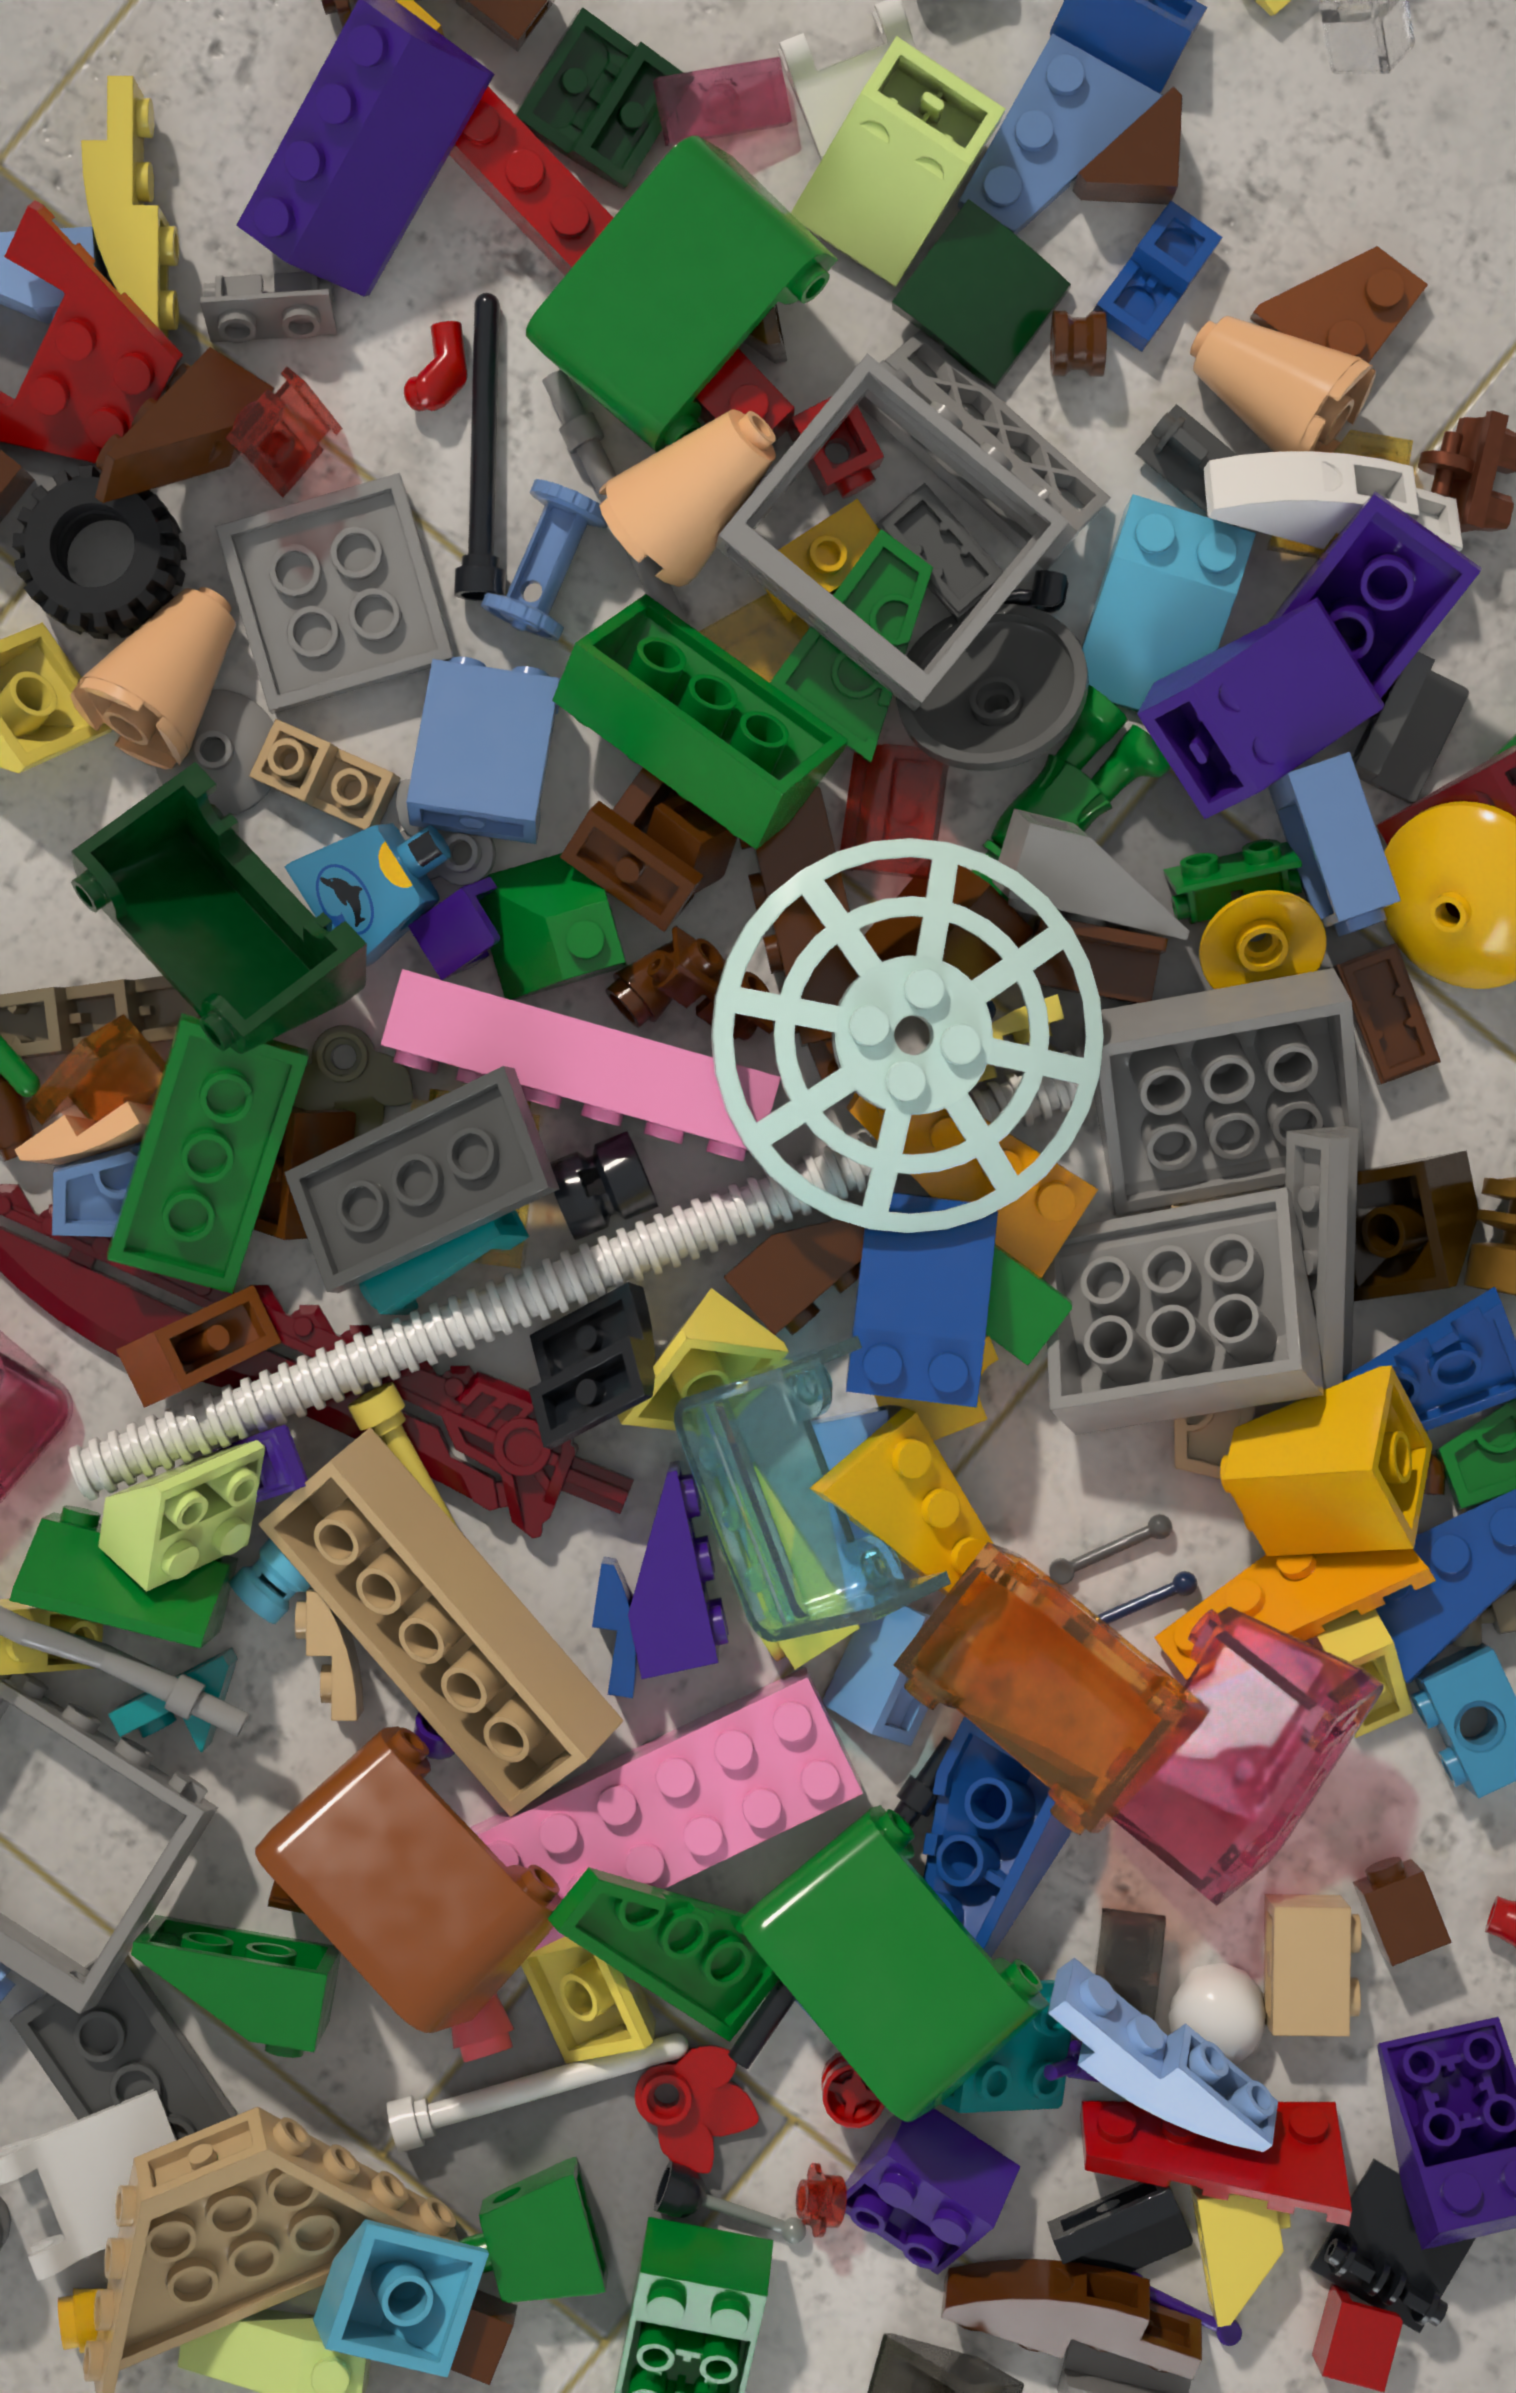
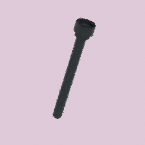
(480, 569)

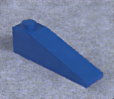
(988, 1835)

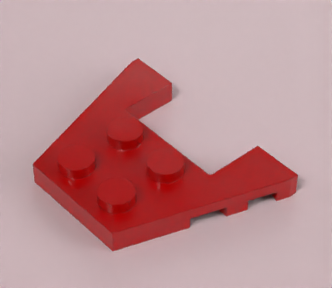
(95, 358)

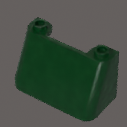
(216, 917)

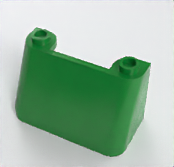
(676, 289)
(890, 1967)

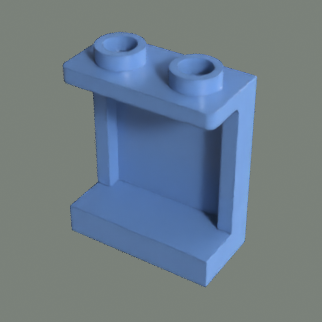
(483, 750)

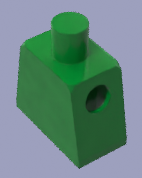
(542, 2237)

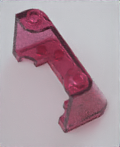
(1257, 1757)

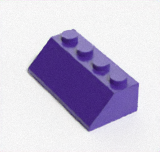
(365, 146)

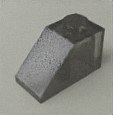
(921, 2367)

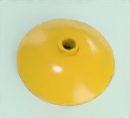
(1462, 858)

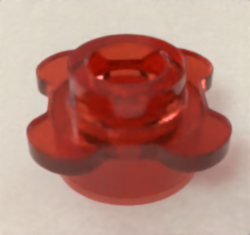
(821, 2200)

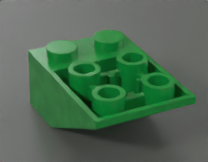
(694, 2310)

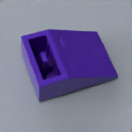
(1258, 707)
(671, 1608)
(1454, 2129)

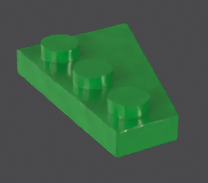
(887, 595)

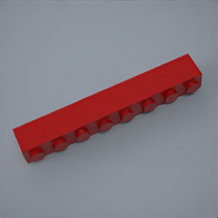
(567, 219)

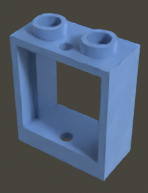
(1337, 842)

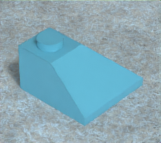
(399, 2297)

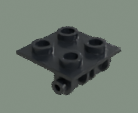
(1382, 2256)

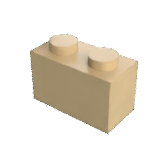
(1310, 1965)

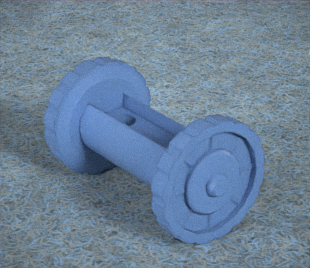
(546, 559)

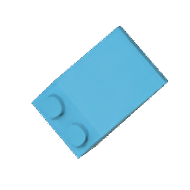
(1161, 597)

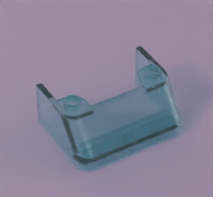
(779, 1539)

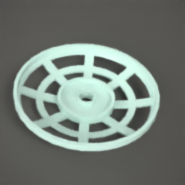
(866, 1046)

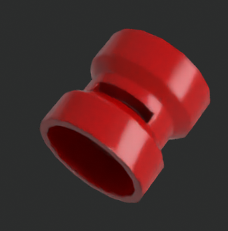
(851, 2101)

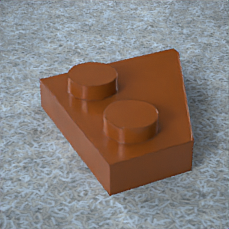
(1347, 306)

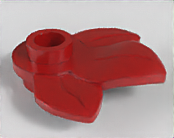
(704, 2108)

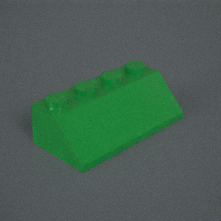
(698, 719)

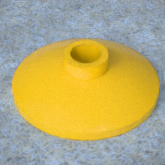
(1291, 947)

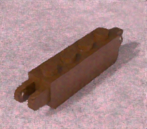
(780, 858)

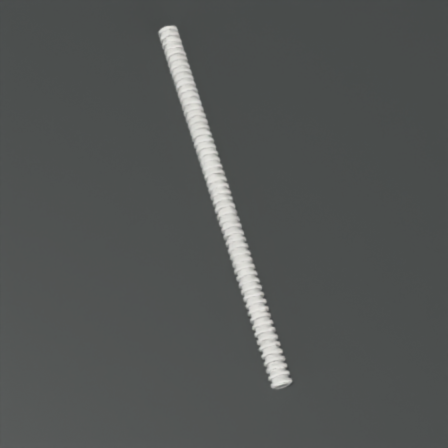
(492, 1310)

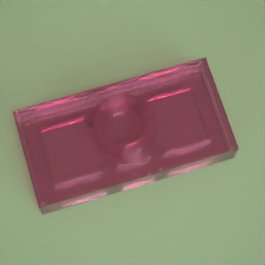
(722, 100)

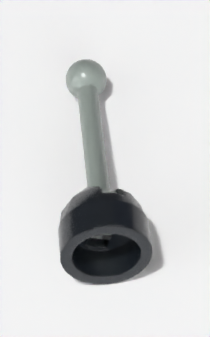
(684, 2192)

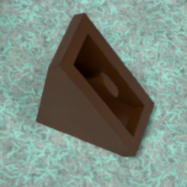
(1140, 161)

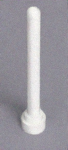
(417, 2120)

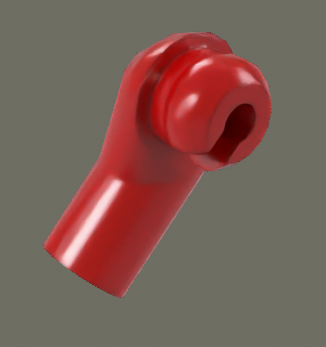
(444, 374)

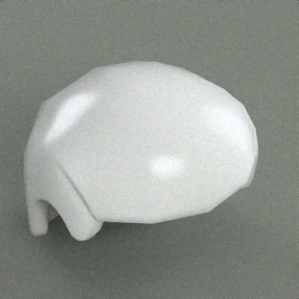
(1222, 2008)

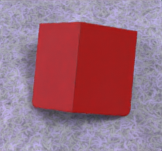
(1356, 2341)

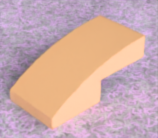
(79, 1137)

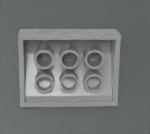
(1213, 1080)
(1183, 1314)

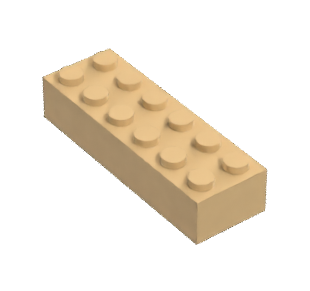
(441, 1623)

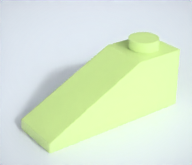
(275, 2355)

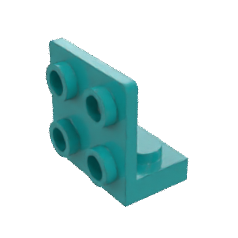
(1015, 2074)

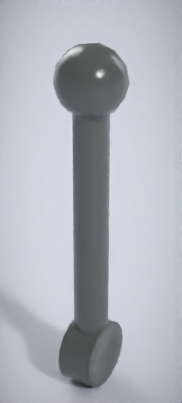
(1063, 1570)

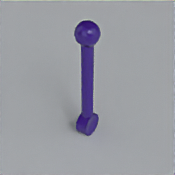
(1227, 2335)

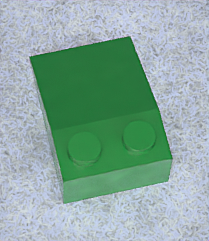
(252, 1981)

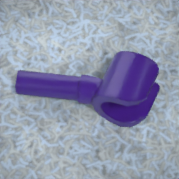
(1068, 2066)

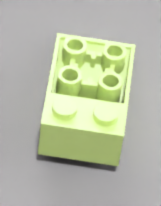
(897, 161)

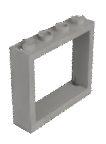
(939, 432)
(31, 1955)

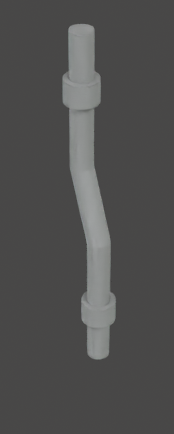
(182, 1695)

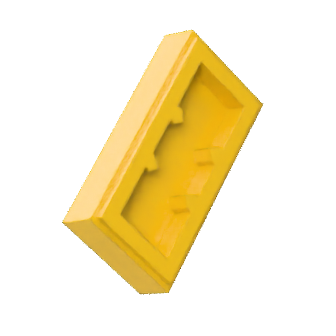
(830, 549)

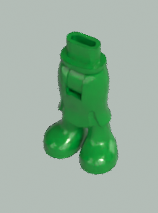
(1069, 793)

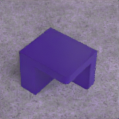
(457, 930)

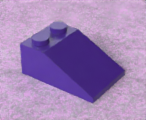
(1384, 587)

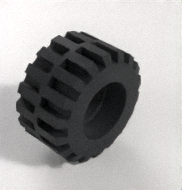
(46, 544)

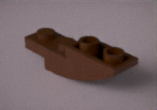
(1051, 2302)

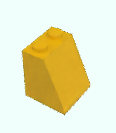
(1333, 1470)

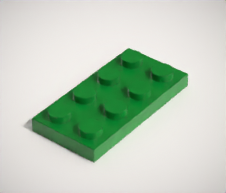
(206, 1158)

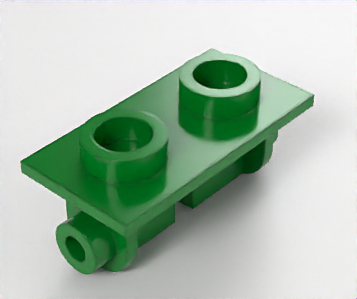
(1206, 881)

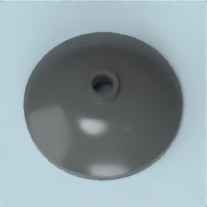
(1014, 664)

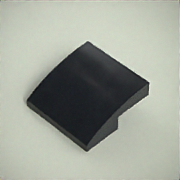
(593, 1364)

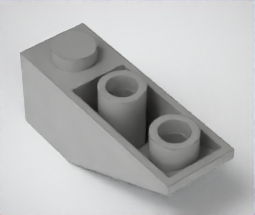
(1080, 877)

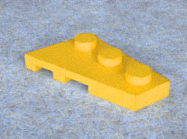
(908, 1498)

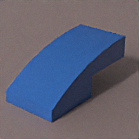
(1157, 275)
(612, 1614)

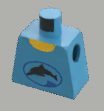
(373, 882)

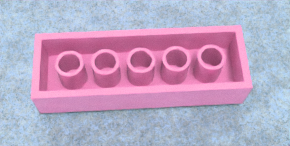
(570, 1060)
(687, 1794)

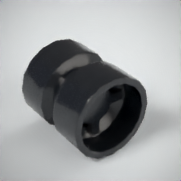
(623, 1178)

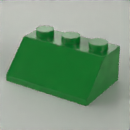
(77, 1579)

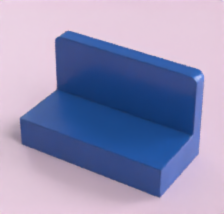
(1131, 35)

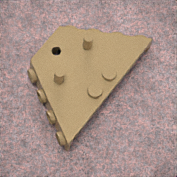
(231, 2230)

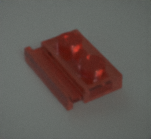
(282, 432)
(892, 800)

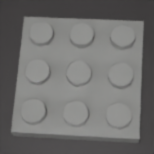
(334, 593)

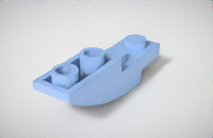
(1167, 2075)

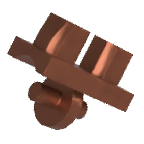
(1468, 468)

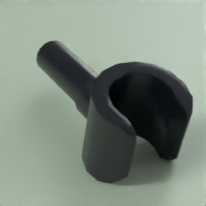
(1047, 592)

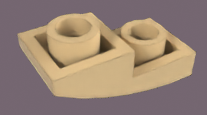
(324, 776)
(330, 1637)

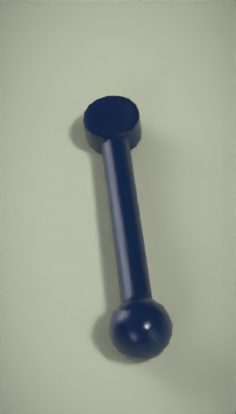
(1183, 1584)

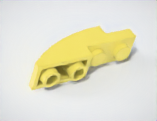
(117, 182)

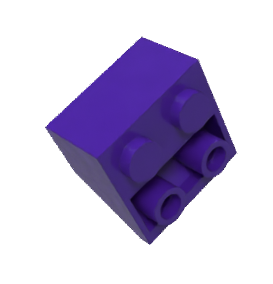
(929, 2188)

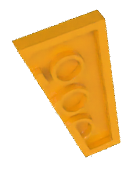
(1026, 1229)
(1302, 1593)

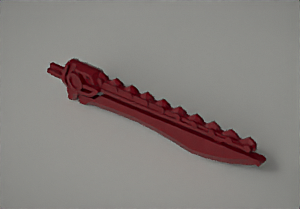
(482, 1413)

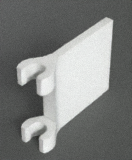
(832, 91)
(82, 2173)

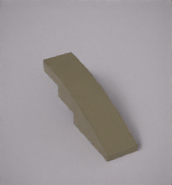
(59, 1017)

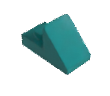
(148, 1712)

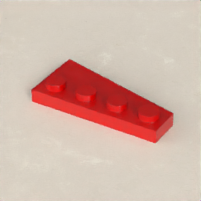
(1298, 2171)

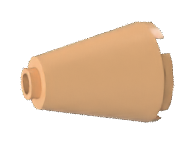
(1282, 385)
(688, 493)
(160, 678)

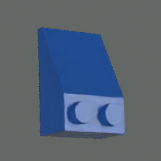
(923, 1308)

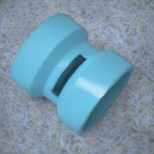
(269, 1583)

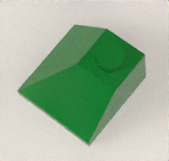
(550, 927)

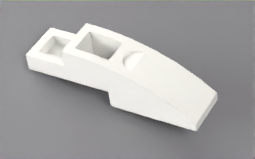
(1317, 494)

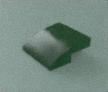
(597, 99)
(981, 294)

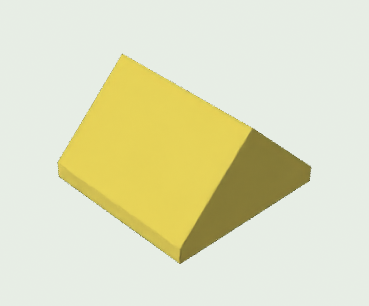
(707, 1350)
(588, 2002)

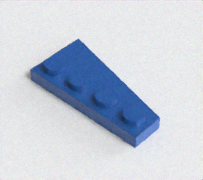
(1456, 1362)

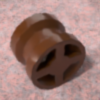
(1078, 343)

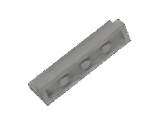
(1001, 429)
(1324, 1197)

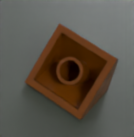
(962, 949)

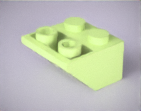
(183, 1516)

